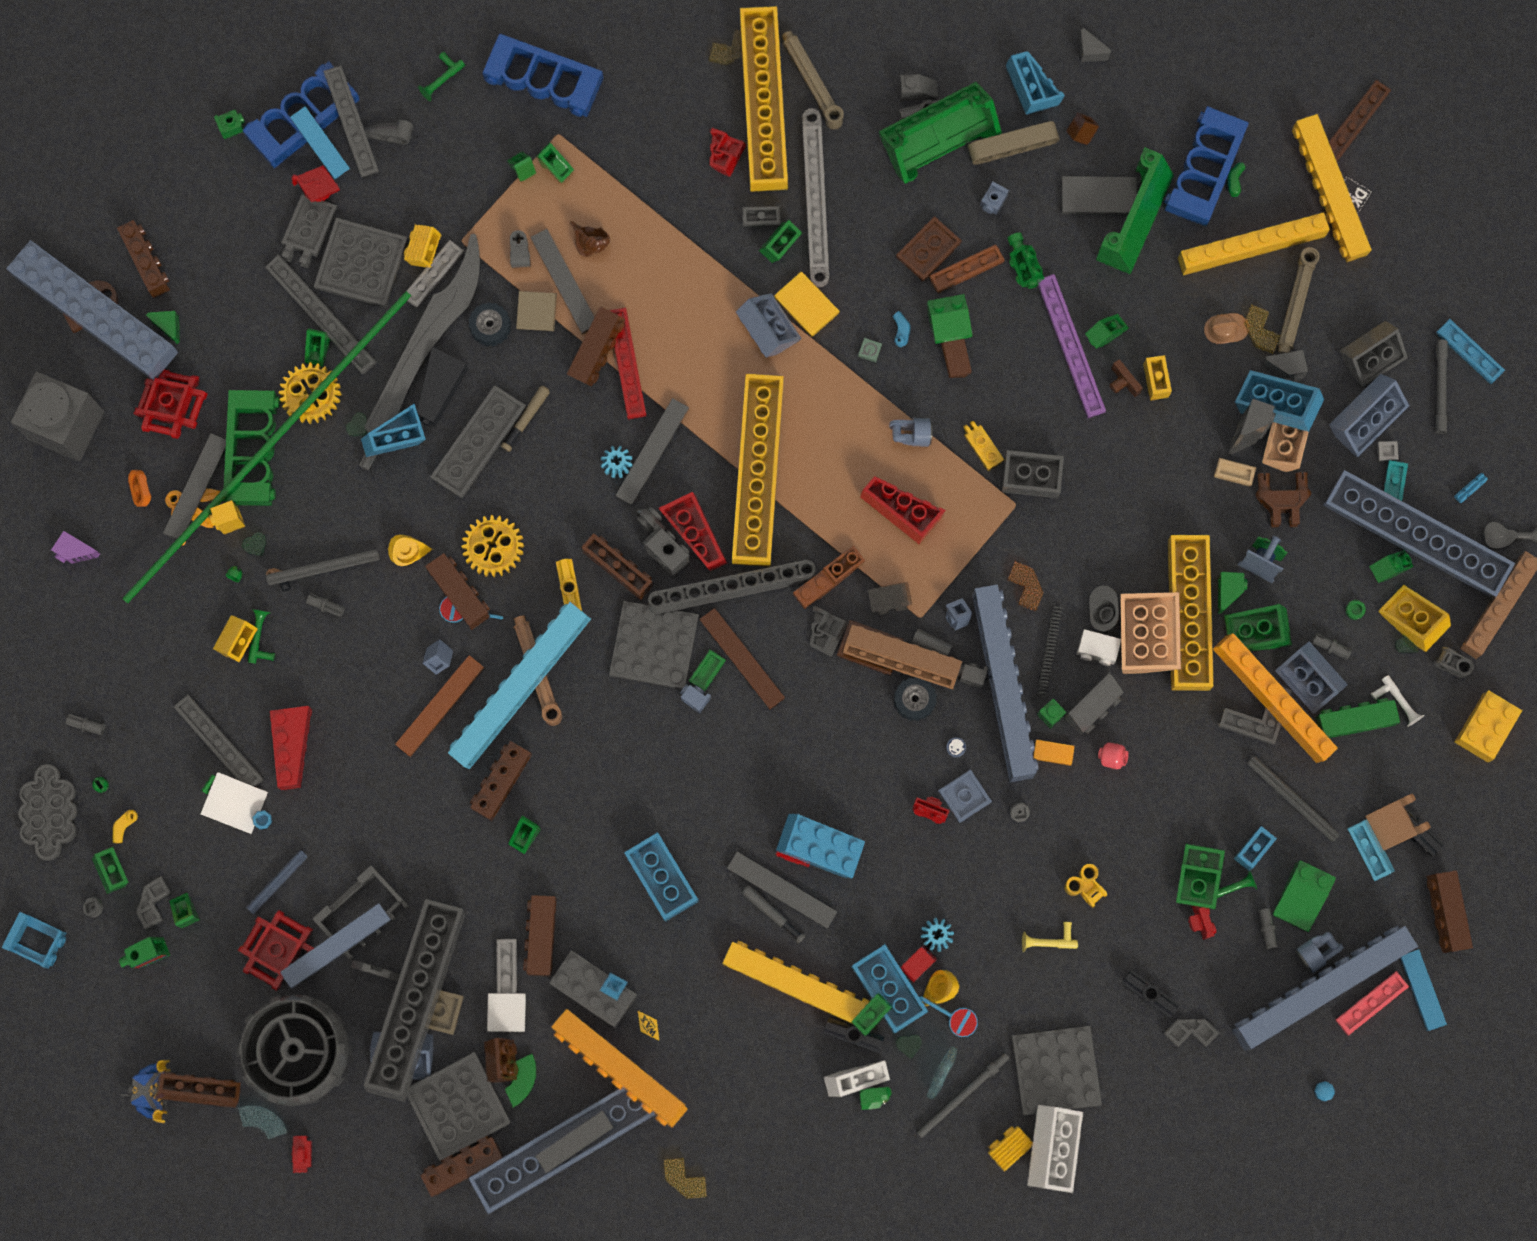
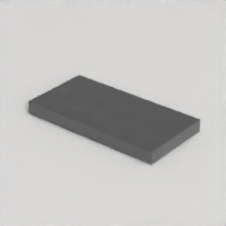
(1098, 195)

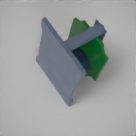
(1262, 561)

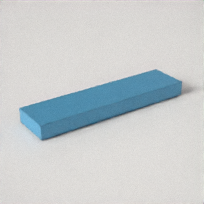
(319, 143)
(1470, 351)
(1423, 990)

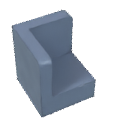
(437, 657)

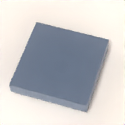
(964, 796)

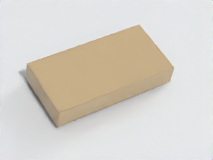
(1235, 472)

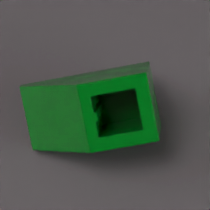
(1391, 566)

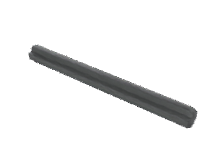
(322, 567)
(1293, 798)

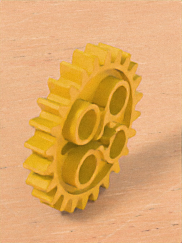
(294, 400)
(509, 553)

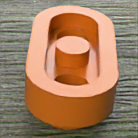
(139, 488)

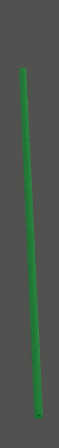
(266, 447)

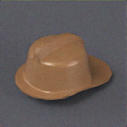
(1225, 328)

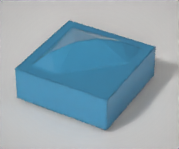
(613, 986)

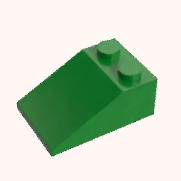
(1260, 627)
(1303, 895)

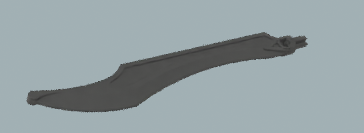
(438, 316)

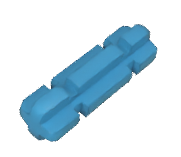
(1471, 487)

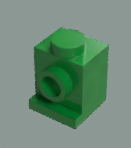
(230, 129)

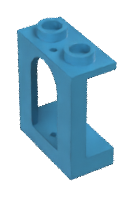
(16, 932)

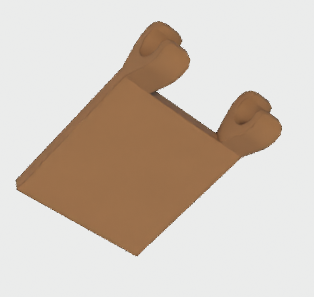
(1393, 823)

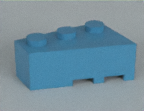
(1031, 84)
(395, 434)

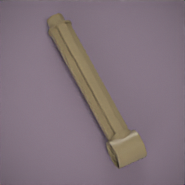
(813, 81)
(1297, 299)

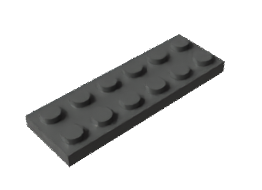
(478, 442)

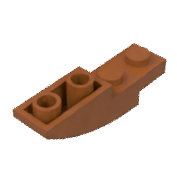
(829, 577)

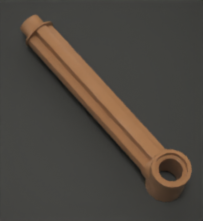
(543, 689)

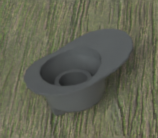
(1104, 608)

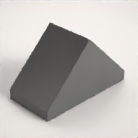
(1091, 48)

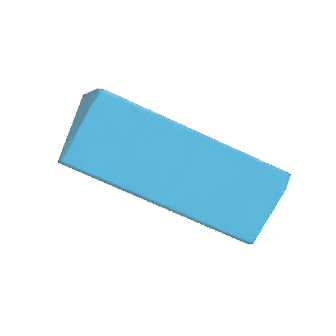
(1371, 850)

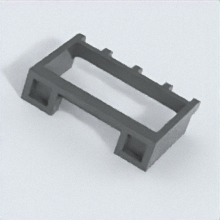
(363, 879)

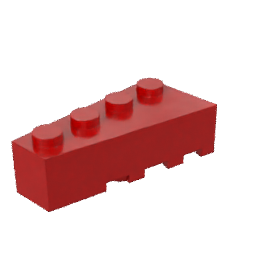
(902, 509)
(691, 523)
(290, 736)

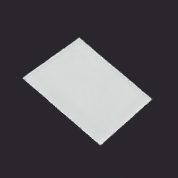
(506, 1012)

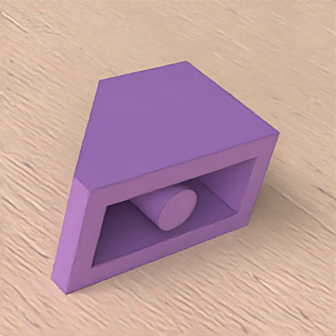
(72, 550)

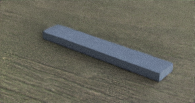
(335, 946)

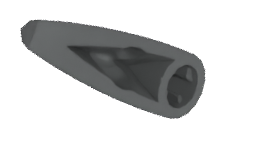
(391, 132)

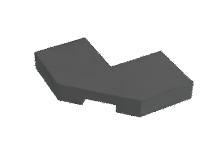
(152, 893)
(375, 970)
(1183, 1028)

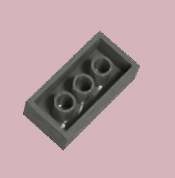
(583, 983)

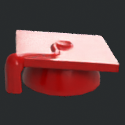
(316, 184)

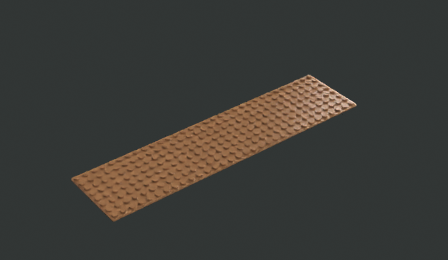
(699, 353)

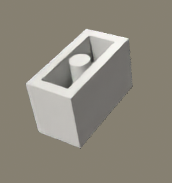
(1098, 647)

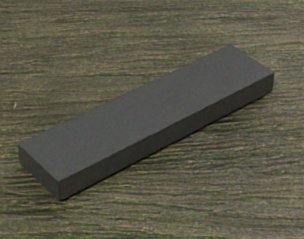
(574, 1141)

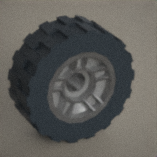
(489, 313)
(921, 690)

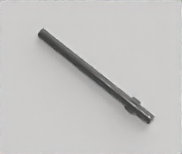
(992, 1069)

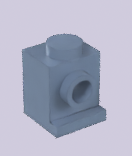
(998, 192)
(954, 615)
(694, 697)

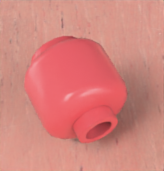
(1113, 755)

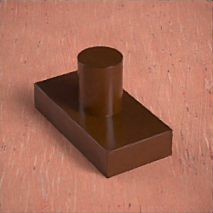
(1124, 379)

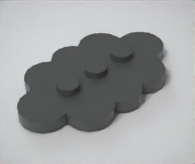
(47, 812)

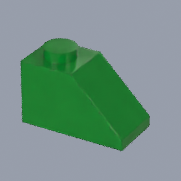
(1106, 330)
(1230, 588)

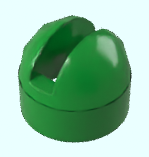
(234, 574)
(104, 782)

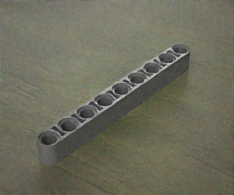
(725, 593)

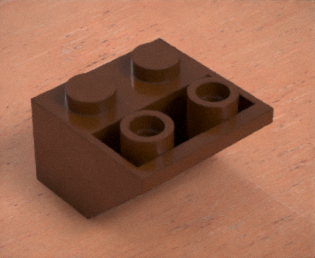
(500, 1060)

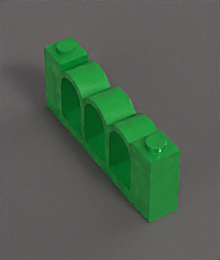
(249, 402)

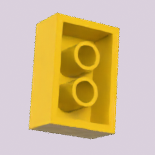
(1488, 726)

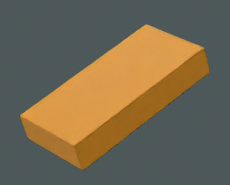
(1053, 752)

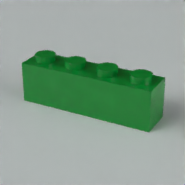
(1358, 719)

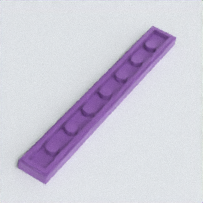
(1071, 346)

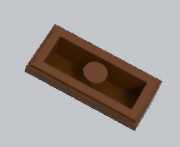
(956, 358)

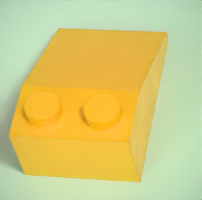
(1416, 617)

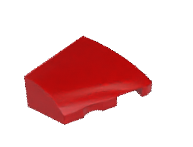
(725, 152)

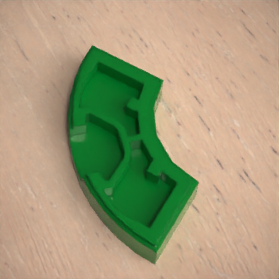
(525, 1080)

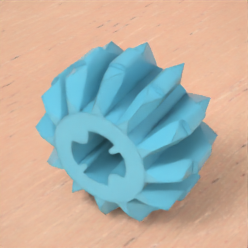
(610, 466)
(933, 928)

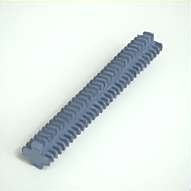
(264, 895)

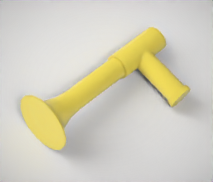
(1059, 943)

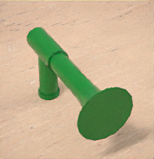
(454, 68)
(254, 647)
(1248, 881)

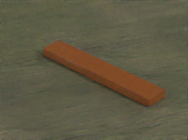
(439, 706)

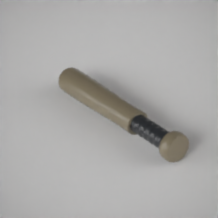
(527, 415)

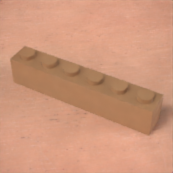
(1500, 606)
(902, 656)

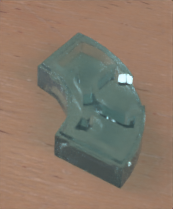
(941, 1073)
(263, 1119)

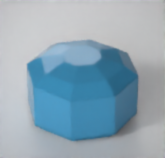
(262, 819)
(1324, 1091)

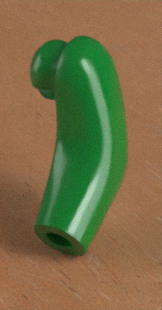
(1233, 179)

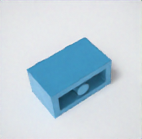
(1255, 848)

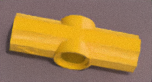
(567, 577)

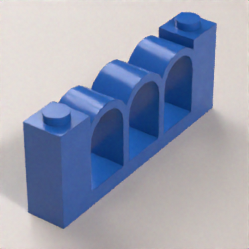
(501, 59)
(1221, 126)
(265, 143)

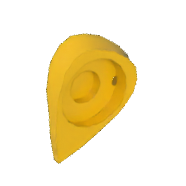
(406, 550)
(941, 987)

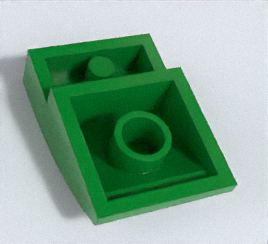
(1200, 876)

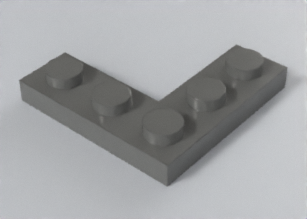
(1261, 729)

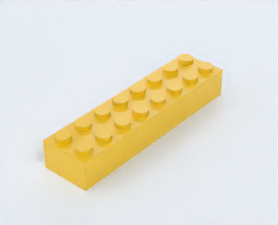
(1192, 579)

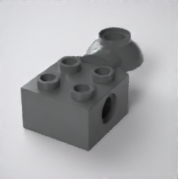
(660, 542)

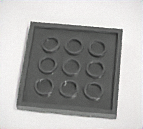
(361, 262)
(653, 646)
(1056, 1069)
(457, 1106)

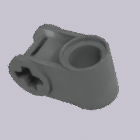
(519, 252)
(1452, 663)

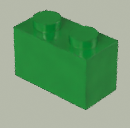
(780, 241)
(109, 870)

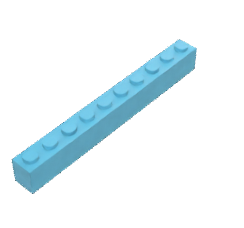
(519, 685)

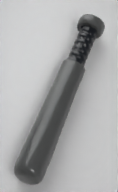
(755, 898)

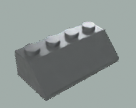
(1252, 425)

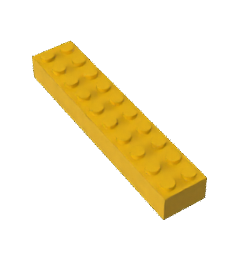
(763, 99)
(757, 470)

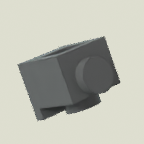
(972, 674)

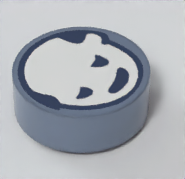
(956, 747)

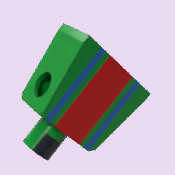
(144, 953)

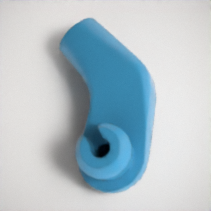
(903, 329)

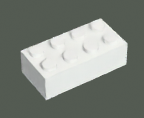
(1055, 1148)

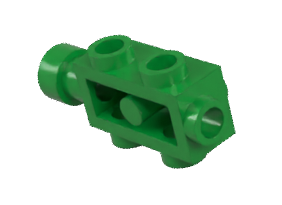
(1024, 262)

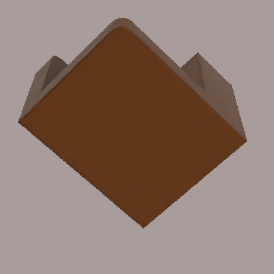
(1082, 128)

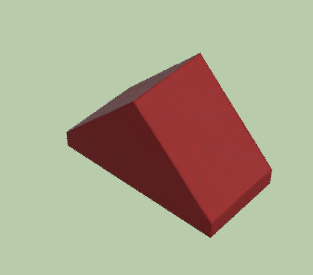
(918, 963)

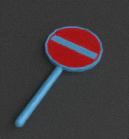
(451, 615)
(961, 1022)

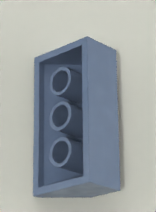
(1369, 414)

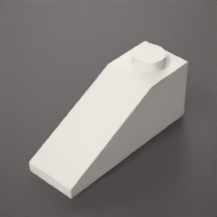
(856, 1079)

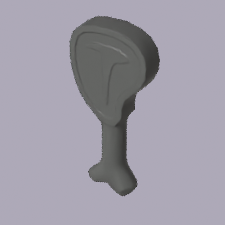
(1498, 537)

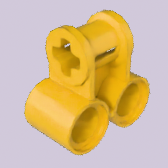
(1087, 886)

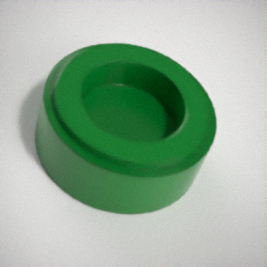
(1355, 609)

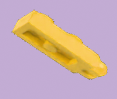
(983, 446)

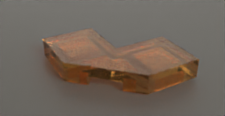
(1026, 577)

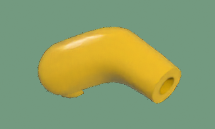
(122, 823)

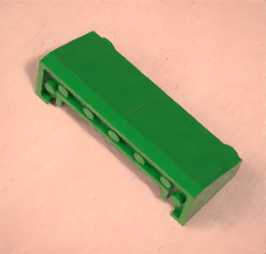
(940, 130)
(1124, 248)

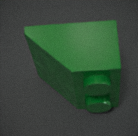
(949, 318)

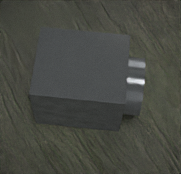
(72, 417)

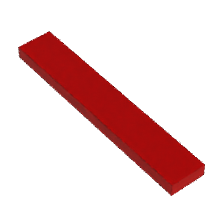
(628, 369)

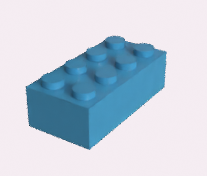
(1294, 402)
(820, 845)
(661, 877)
(883, 975)

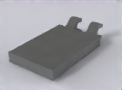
(308, 229)

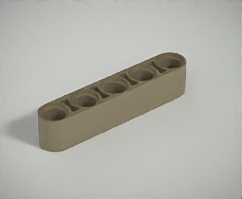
(1013, 142)

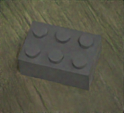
(1032, 474)

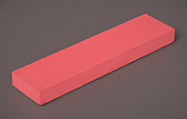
(1371, 1003)

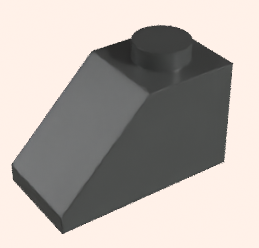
(917, 88)
(1288, 365)

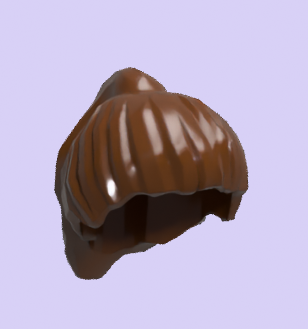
(589, 239)

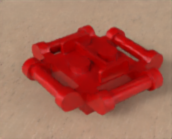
(169, 403)
(274, 948)

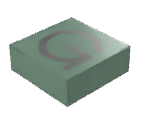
(870, 350)

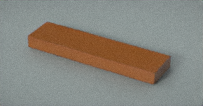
(966, 268)

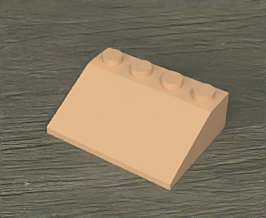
(1150, 632)

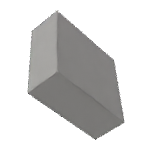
(1387, 451)

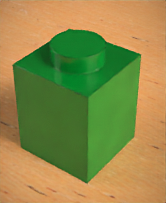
(1051, 713)

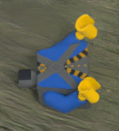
(144, 1091)

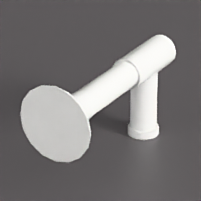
(1390, 686)

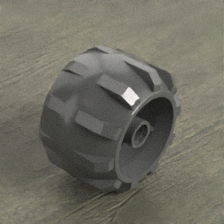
(254, 1042)

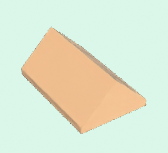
(1285, 447)

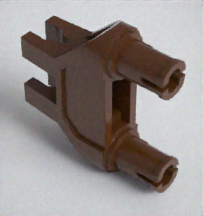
(1283, 501)

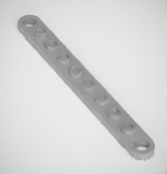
(815, 197)

